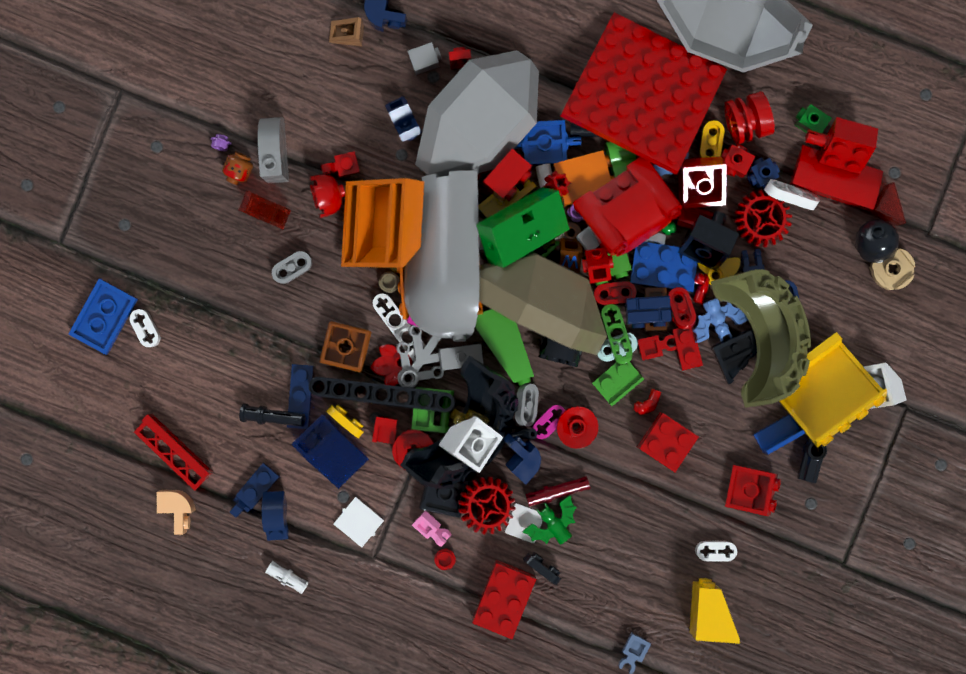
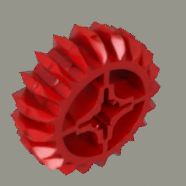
(772, 223)
(490, 496)

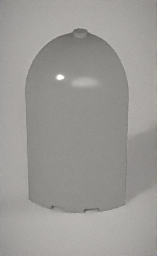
(444, 272)

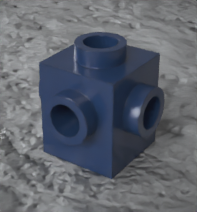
(755, 174)

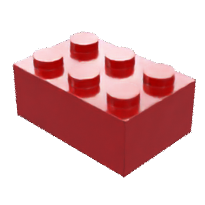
(504, 599)

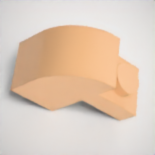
(178, 503)

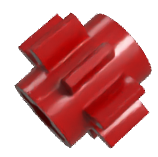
(557, 182)

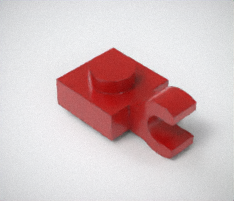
(344, 164)

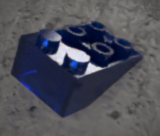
(330, 451)

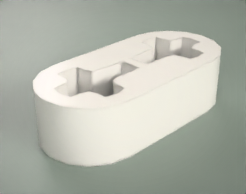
(149, 326)
(716, 545)

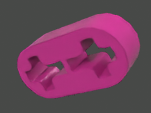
(545, 418)

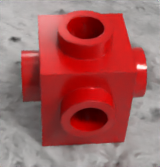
(742, 157)
(598, 265)

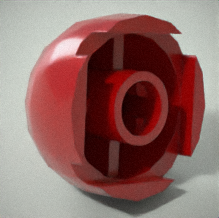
(326, 194)

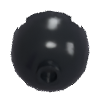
(877, 241)

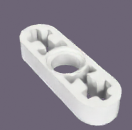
(791, 194)

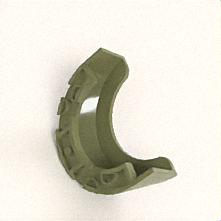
(779, 332)

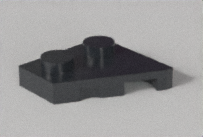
(735, 353)

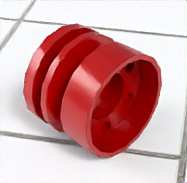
(749, 118)

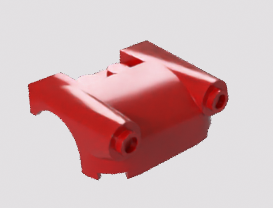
(629, 208)

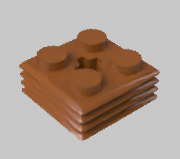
(339, 334)

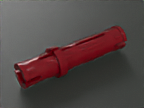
(547, 494)

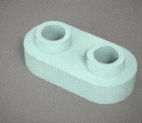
(634, 343)

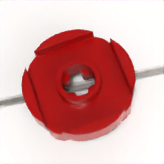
(405, 442)

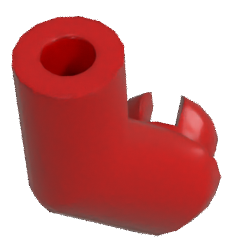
(702, 289)

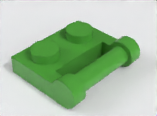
(424, 420)

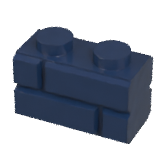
(648, 310)

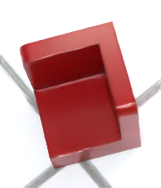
(385, 430)

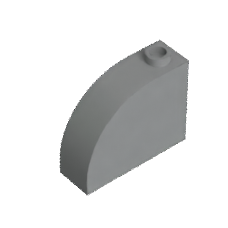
(272, 150)

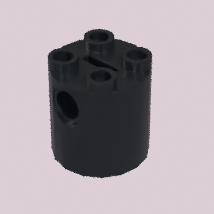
(558, 352)

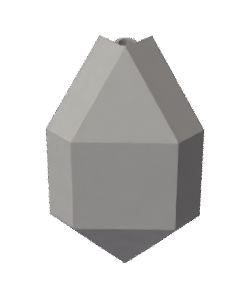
(738, 31)
(480, 115)

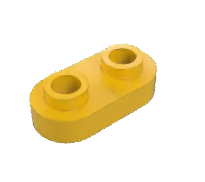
(710, 142)
(339, 414)

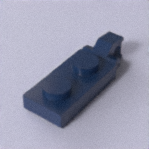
(253, 489)

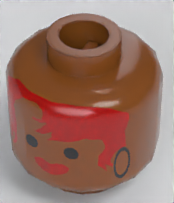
(237, 168)

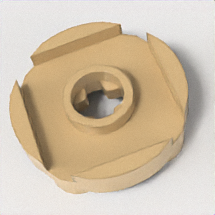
(890, 280)

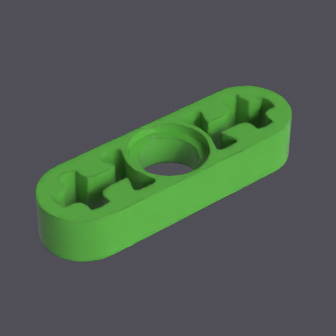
(609, 327)

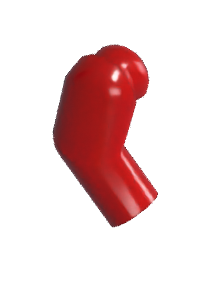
(648, 405)

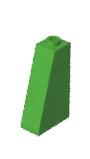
(506, 344)

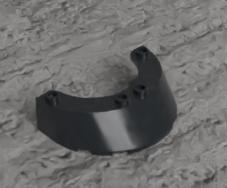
(487, 395)

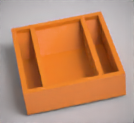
(382, 222)

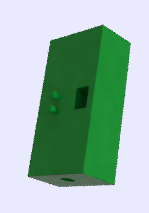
(523, 227)

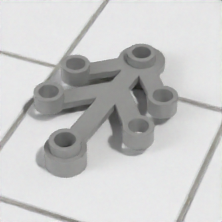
(422, 356)

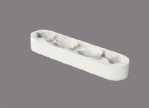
(396, 330)

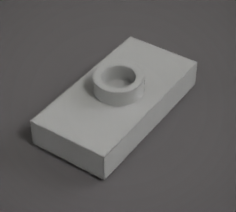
(455, 356)

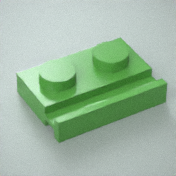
(617, 382)

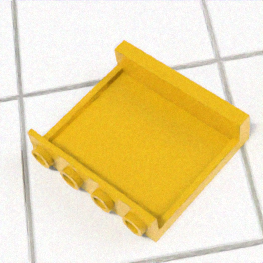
(832, 392)

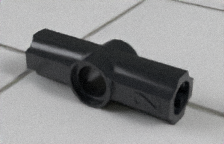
(811, 464)

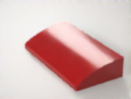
(835, 183)

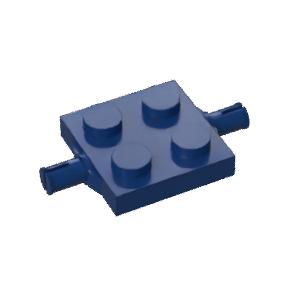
(547, 143)

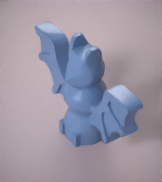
(716, 315)

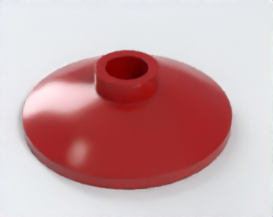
(584, 434)

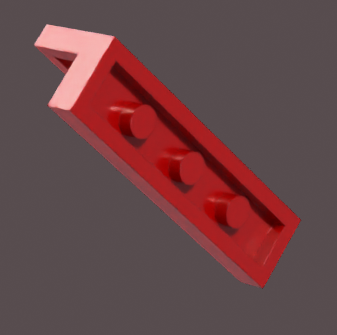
(177, 447)

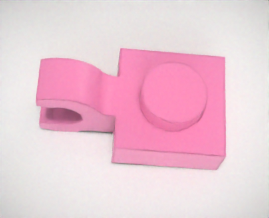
(429, 527)

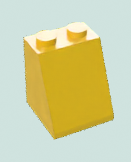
(710, 614)

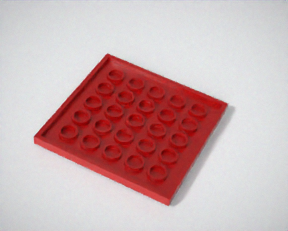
(644, 93)

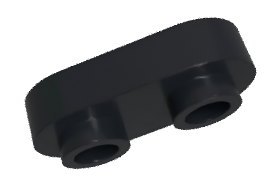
(550, 573)

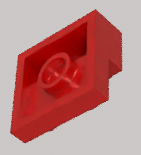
(752, 490)

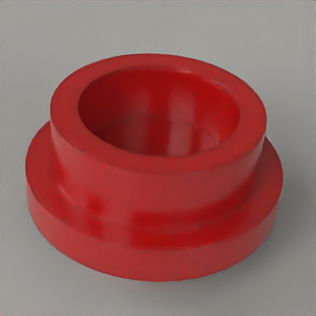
(445, 559)

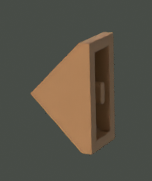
(347, 31)

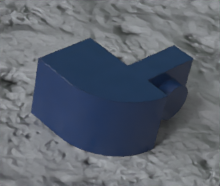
(379, 16)
(403, 119)
(525, 461)
(274, 515)

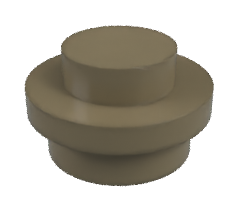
(389, 282)

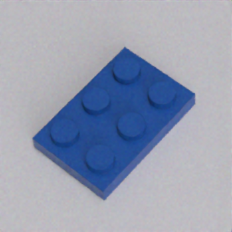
(662, 267)
(103, 316)

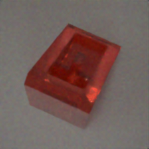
(889, 206)

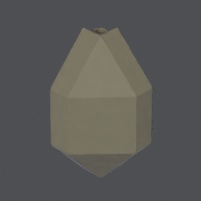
(545, 300)

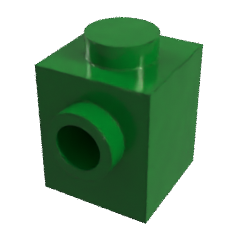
(812, 119)

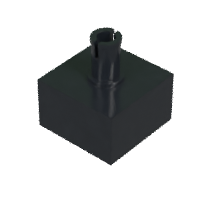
(709, 241)

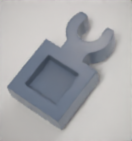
(635, 649)

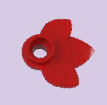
(388, 364)

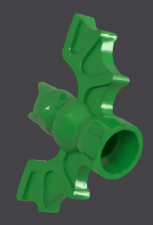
(555, 526)

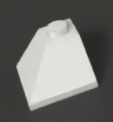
(888, 379)
(471, 442)

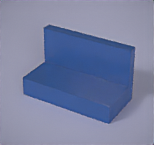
(778, 434)

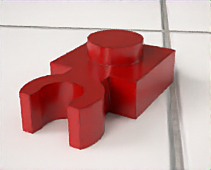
(652, 347)

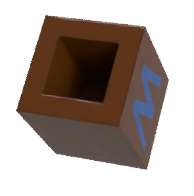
(570, 254)

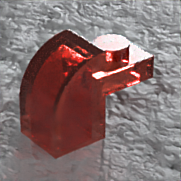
(264, 210)

